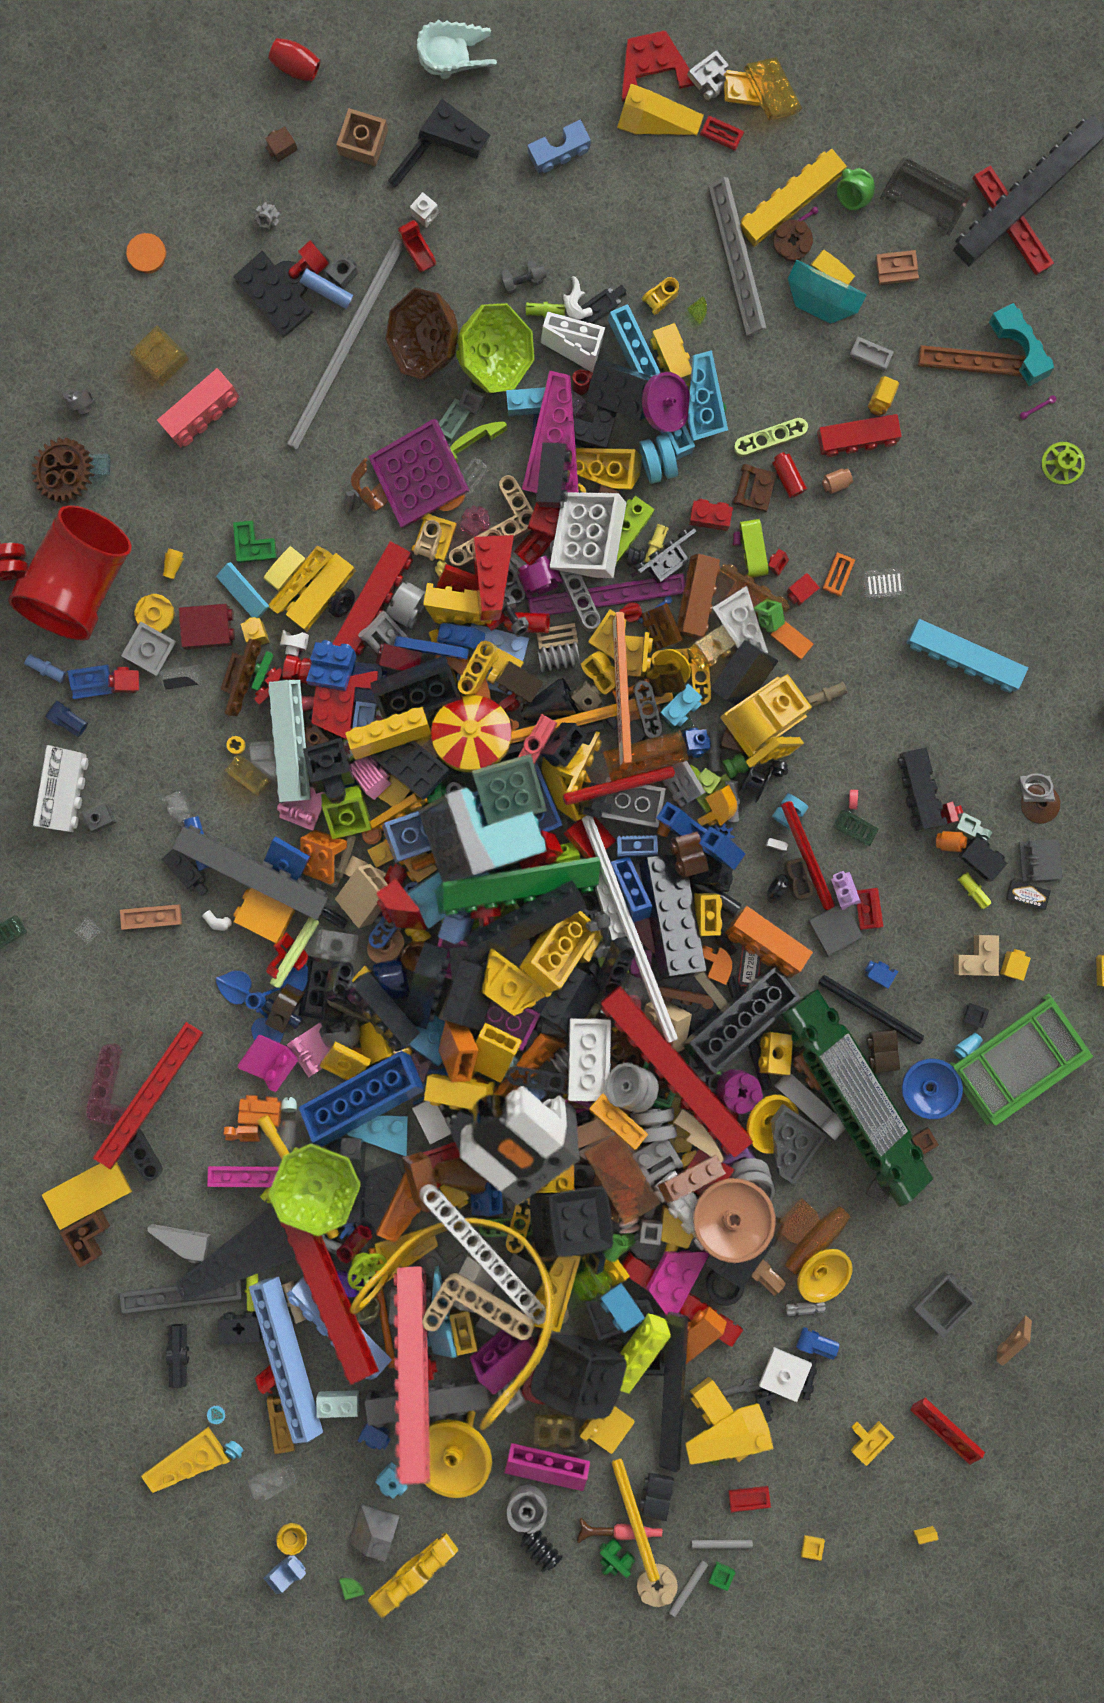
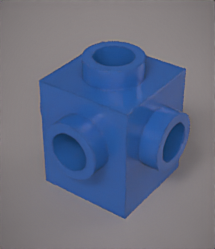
(696, 742)

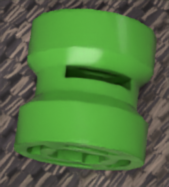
(735, 765)

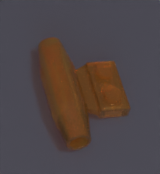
(810, 1233)

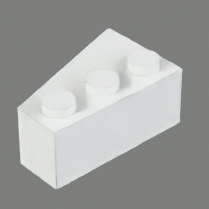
(573, 339)

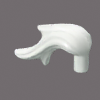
(571, 302)

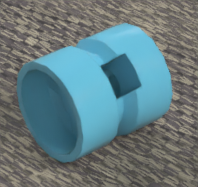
(799, 805)

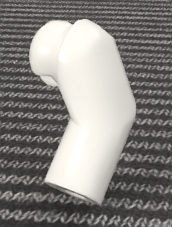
(217, 923)

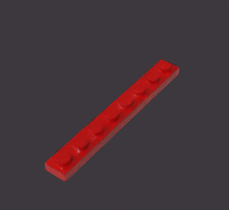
(148, 1096)

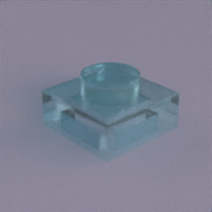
(101, 464)

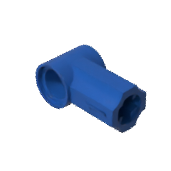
(814, 1342)

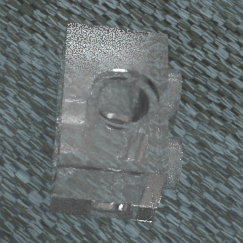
(349, 945)

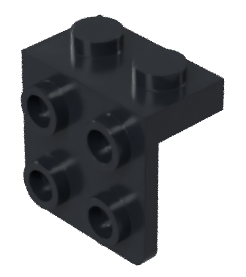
(717, 874)

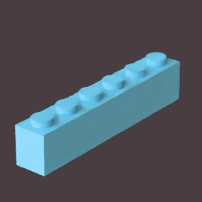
(966, 655)

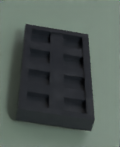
(413, 767)

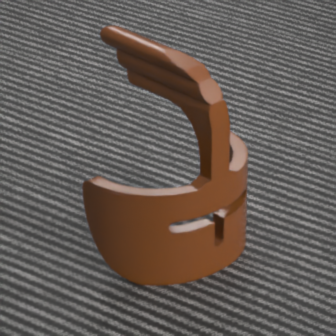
(365, 494)

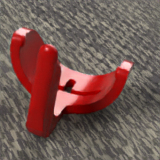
(286, 940)

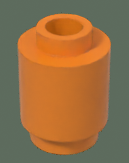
(951, 841)

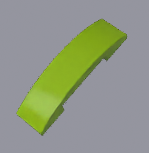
(492, 430)

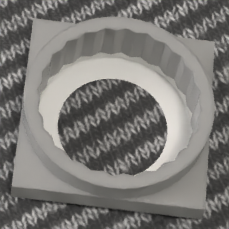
(1046, 783)

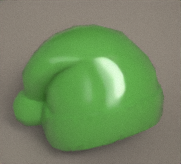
(855, 188)

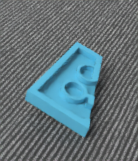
(386, 1132)

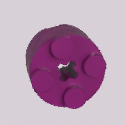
(539, 577)
(742, 1100)

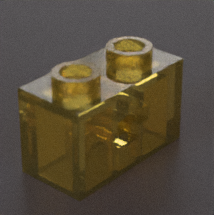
(711, 647)

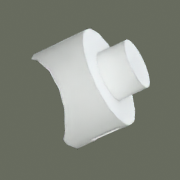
(294, 642)

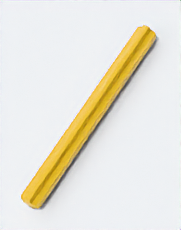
(635, 1520)

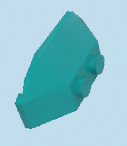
(823, 294)

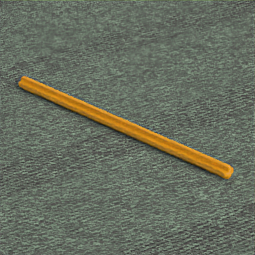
(590, 716)

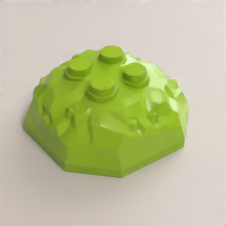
(495, 348)
(314, 1189)

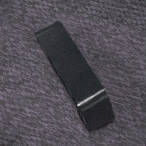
(341, 983)

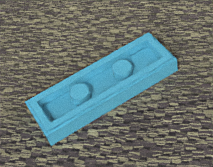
(242, 591)

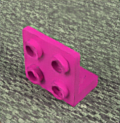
(268, 1061)

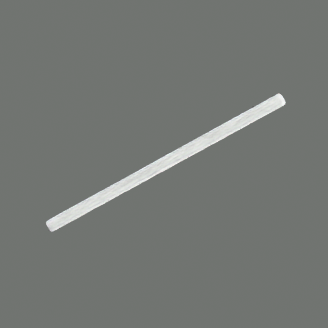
(630, 929)

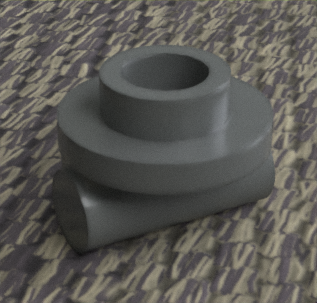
(352, 501)

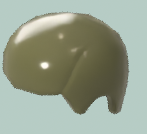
(369, 1313)

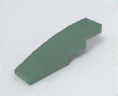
(453, 421)

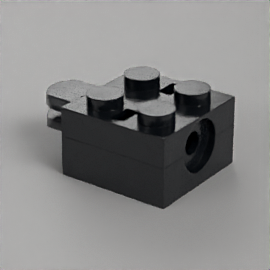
(329, 769)

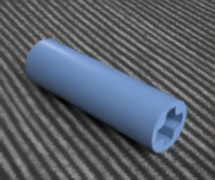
(326, 288)

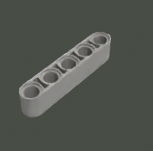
(581, 593)

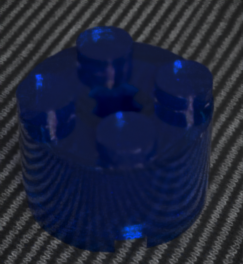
(392, 978)

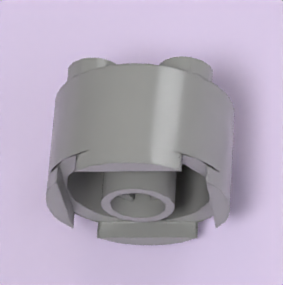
(406, 604)
(526, 1520)

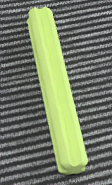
(295, 951)

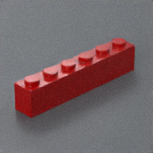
(374, 595)

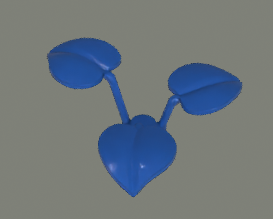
(236, 988)

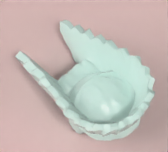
(444, 48)

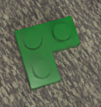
(250, 549)

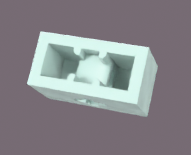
(338, 1404)

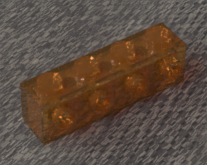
(648, 755)

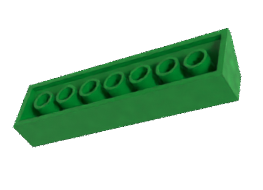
(514, 886)

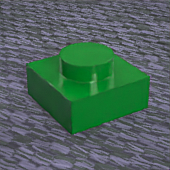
(721, 1576)

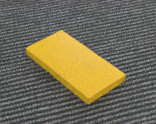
(86, 1194)

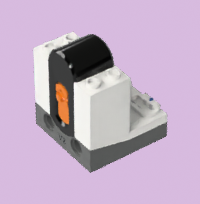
(520, 1141)

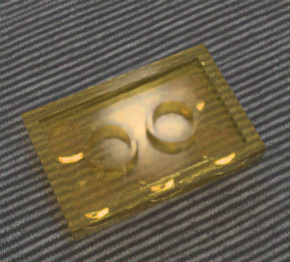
(772, 88)

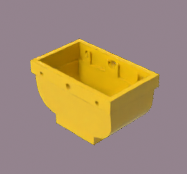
(766, 714)

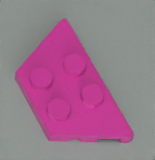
(675, 1278)

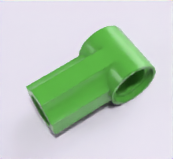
(621, 1244)

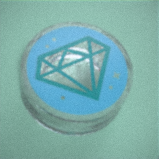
(216, 1414)

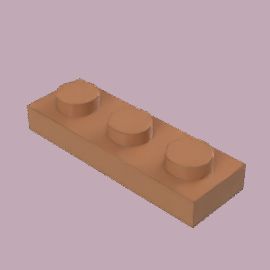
(151, 917)

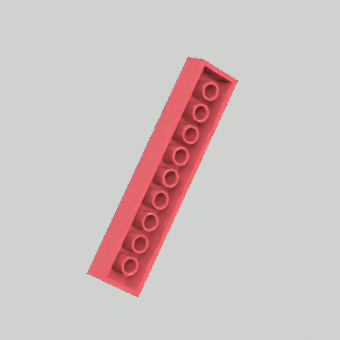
(413, 1377)

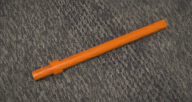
(384, 1321)

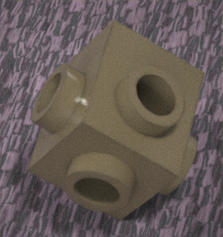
(585, 691)

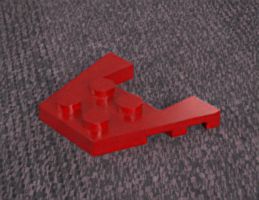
(653, 55)
(335, 707)

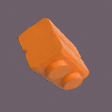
(252, 1109)

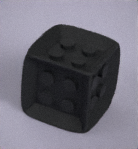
(571, 1222)
(579, 1377)

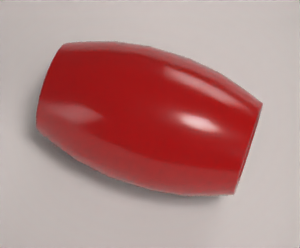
(294, 59)

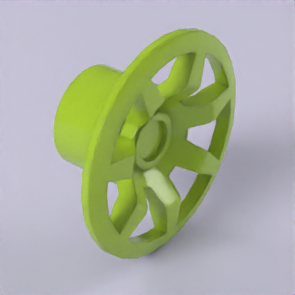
(1064, 462)
(364, 1268)

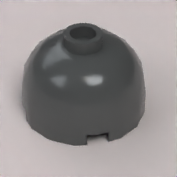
(345, 1033)

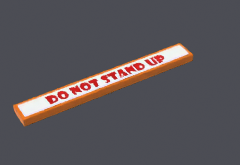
(622, 691)

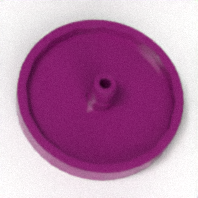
(666, 402)

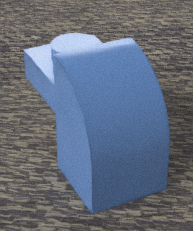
(285, 1573)

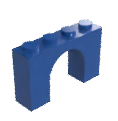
(712, 841)

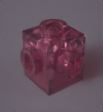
(473, 527)

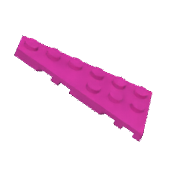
(553, 426)

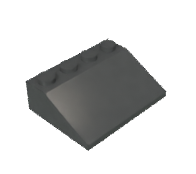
(530, 1276)

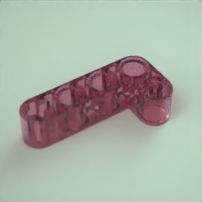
(108, 1083)

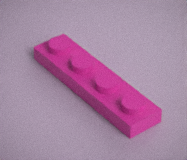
(241, 1176)

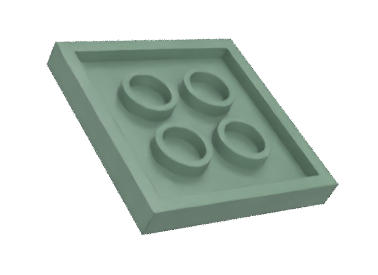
(509, 789)

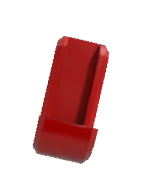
(416, 246)

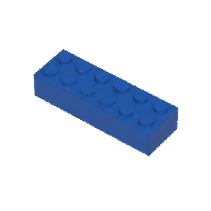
(361, 1098)

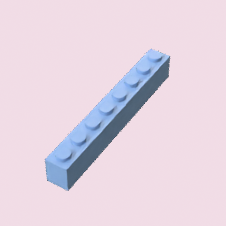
(286, 1360)

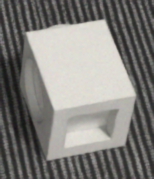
(424, 210)

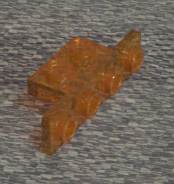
(757, 593)

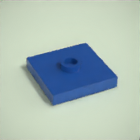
(286, 858)

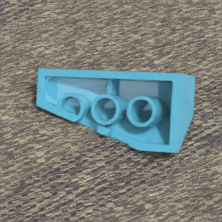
(706, 407)
(441, 1339)

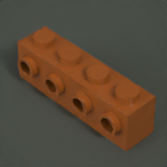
(698, 595)

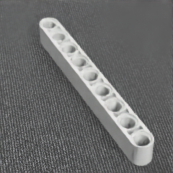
(477, 1247)

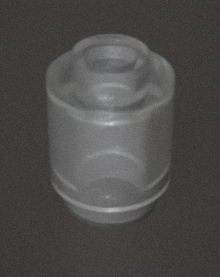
(289, 1133)

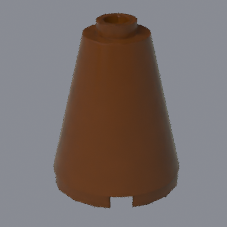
(460, 1176)

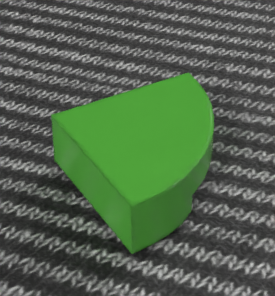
(351, 1588)

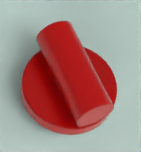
(631, 612)

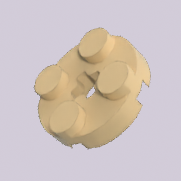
(660, 1597)

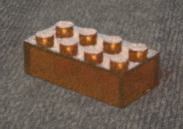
(621, 1178)

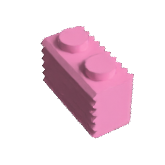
(370, 776)

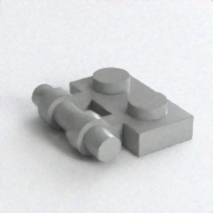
(706, 71)
(687, 783)

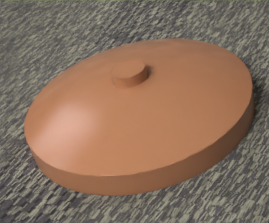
(734, 1220)

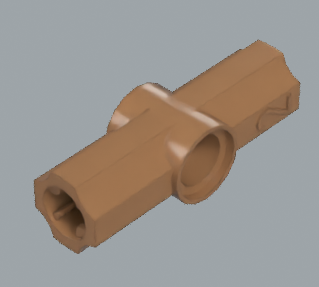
(768, 1278)

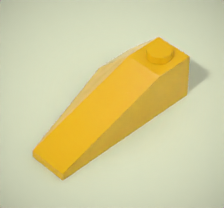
(654, 114)
(609, 466)
(737, 1435)

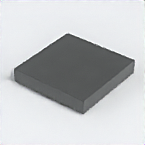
(835, 929)

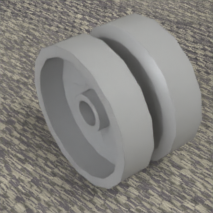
(631, 1087)
(653, 1121)
(755, 1172)

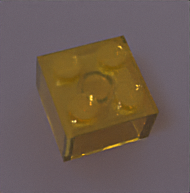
(159, 355)

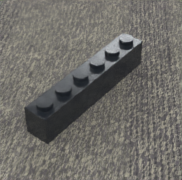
(526, 921)

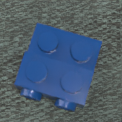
(331, 665)

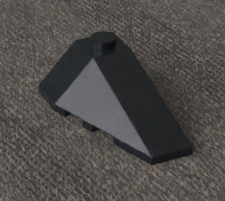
(355, 1151)

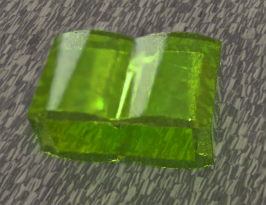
(588, 1284)

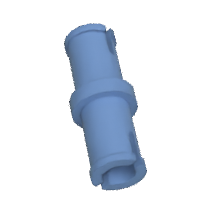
(45, 668)

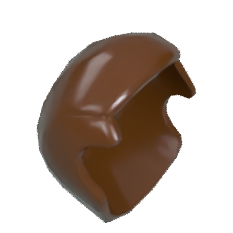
(411, 955)

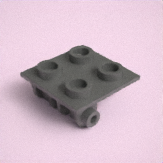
(1040, 860)

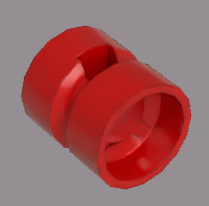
(296, 668)

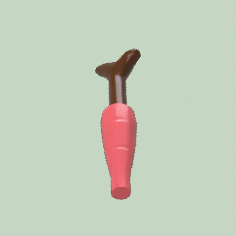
(620, 1531)

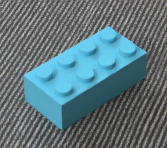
(425, 899)

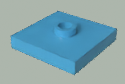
(428, 1041)

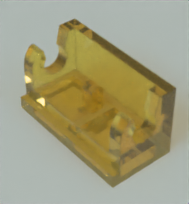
(248, 775)

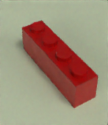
(859, 434)

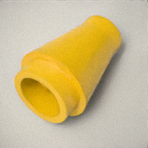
(172, 562)

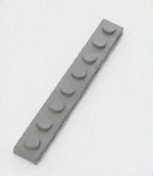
(737, 256)

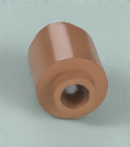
(837, 480)

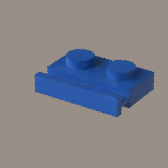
(89, 681)

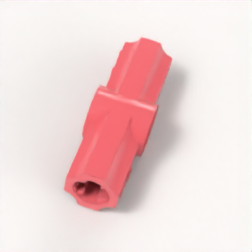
(542, 733)

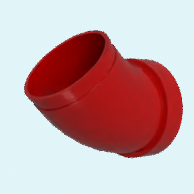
(71, 573)

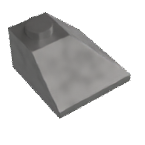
(374, 1532)

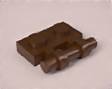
(665, 626)

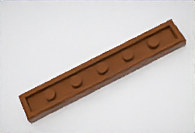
(970, 360)

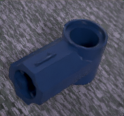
(64, 717)

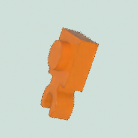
(244, 1133)

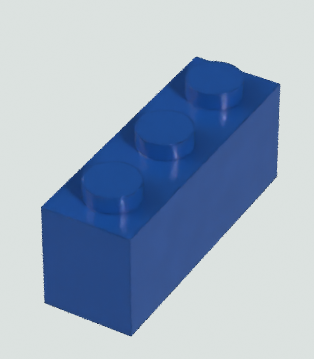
(632, 889)

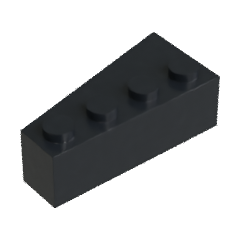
(921, 789)

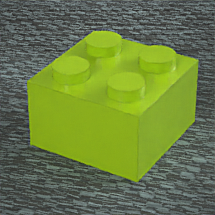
(348, 816)

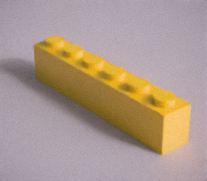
(792, 197)

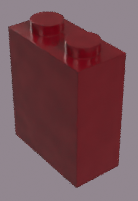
(206, 626)

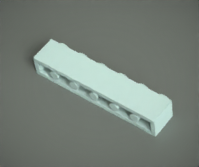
(289, 740)

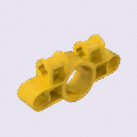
(413, 1575)

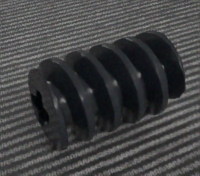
(541, 1550)

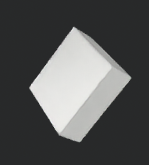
(776, 844)

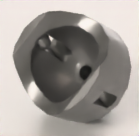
(79, 400)

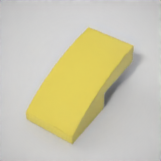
(284, 568)

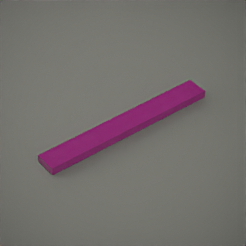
(610, 595)

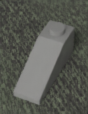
(185, 1243)

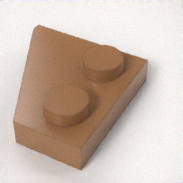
(1015, 1342)

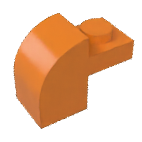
(720, 966)

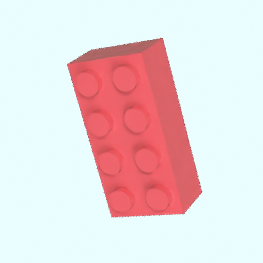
(199, 408)

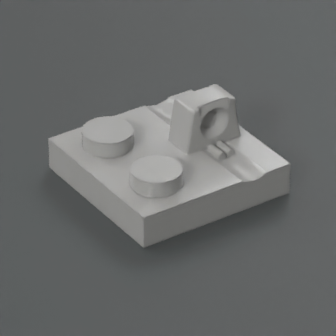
(148, 648)

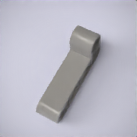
(810, 1105)

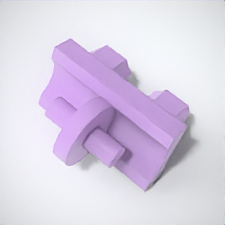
(845, 889)

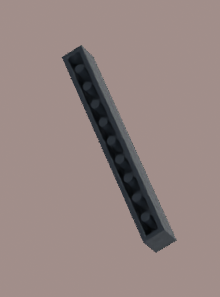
(1029, 191)

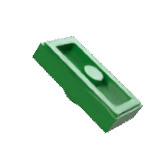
(261, 670)

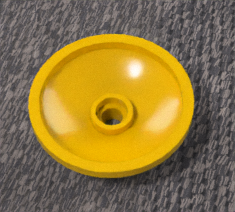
(759, 1128)
(824, 1275)

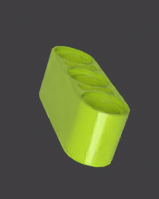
(754, 548)

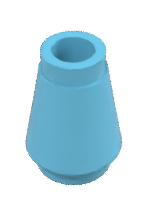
(967, 1046)

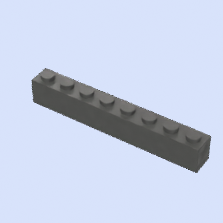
(251, 872)

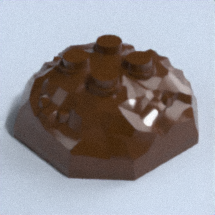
(422, 333)

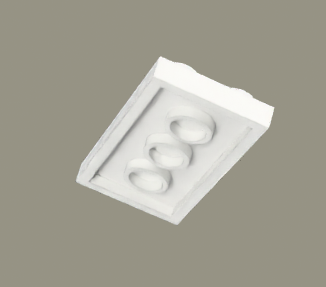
(588, 1058)

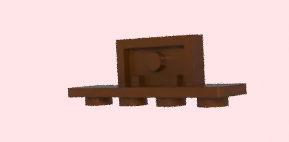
(239, 675)

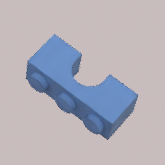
(546, 156)

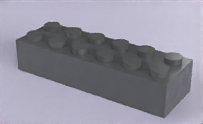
(445, 1398)

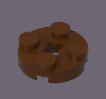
(800, 231)

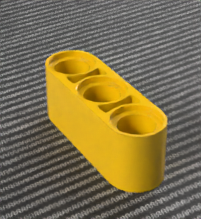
(485, 661)

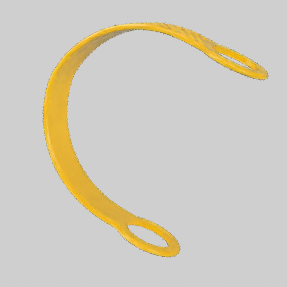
(396, 1259)

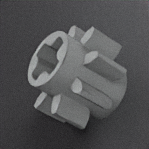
(267, 215)

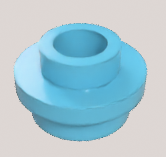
(233, 1450)

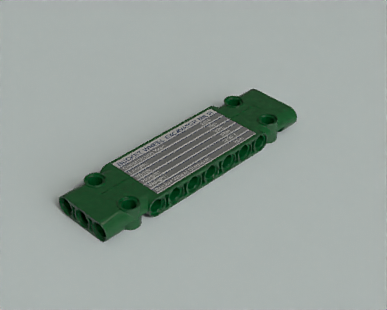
(858, 1097)

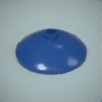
(945, 1093)

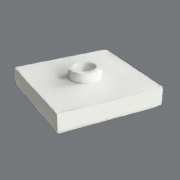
(785, 1374)

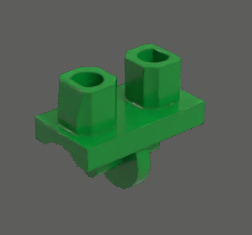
(622, 1564)

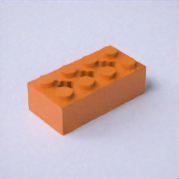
(768, 942)

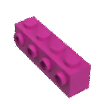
(547, 1467)

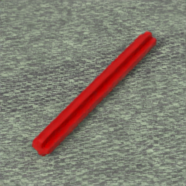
(618, 785)
(808, 855)

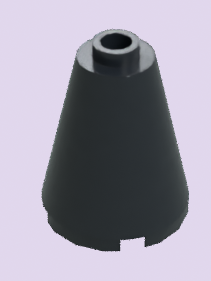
(552, 702)

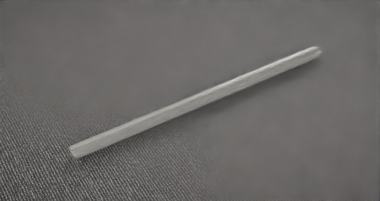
(345, 344)

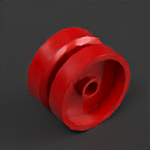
(12, 561)

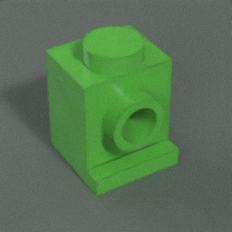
(770, 615)

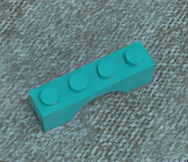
(1010, 324)

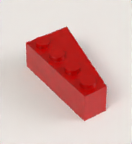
(491, 570)

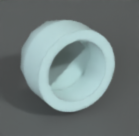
(288, 1105)

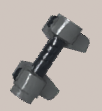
(534, 275)
(519, 625)
(601, 923)

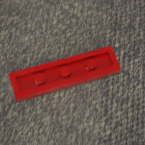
(947, 1431)

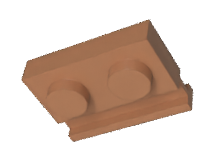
(897, 267)

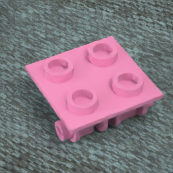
(302, 812)
(309, 1050)

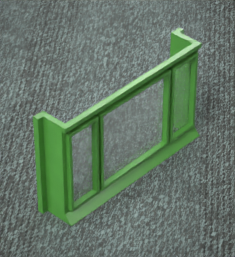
(1021, 1062)

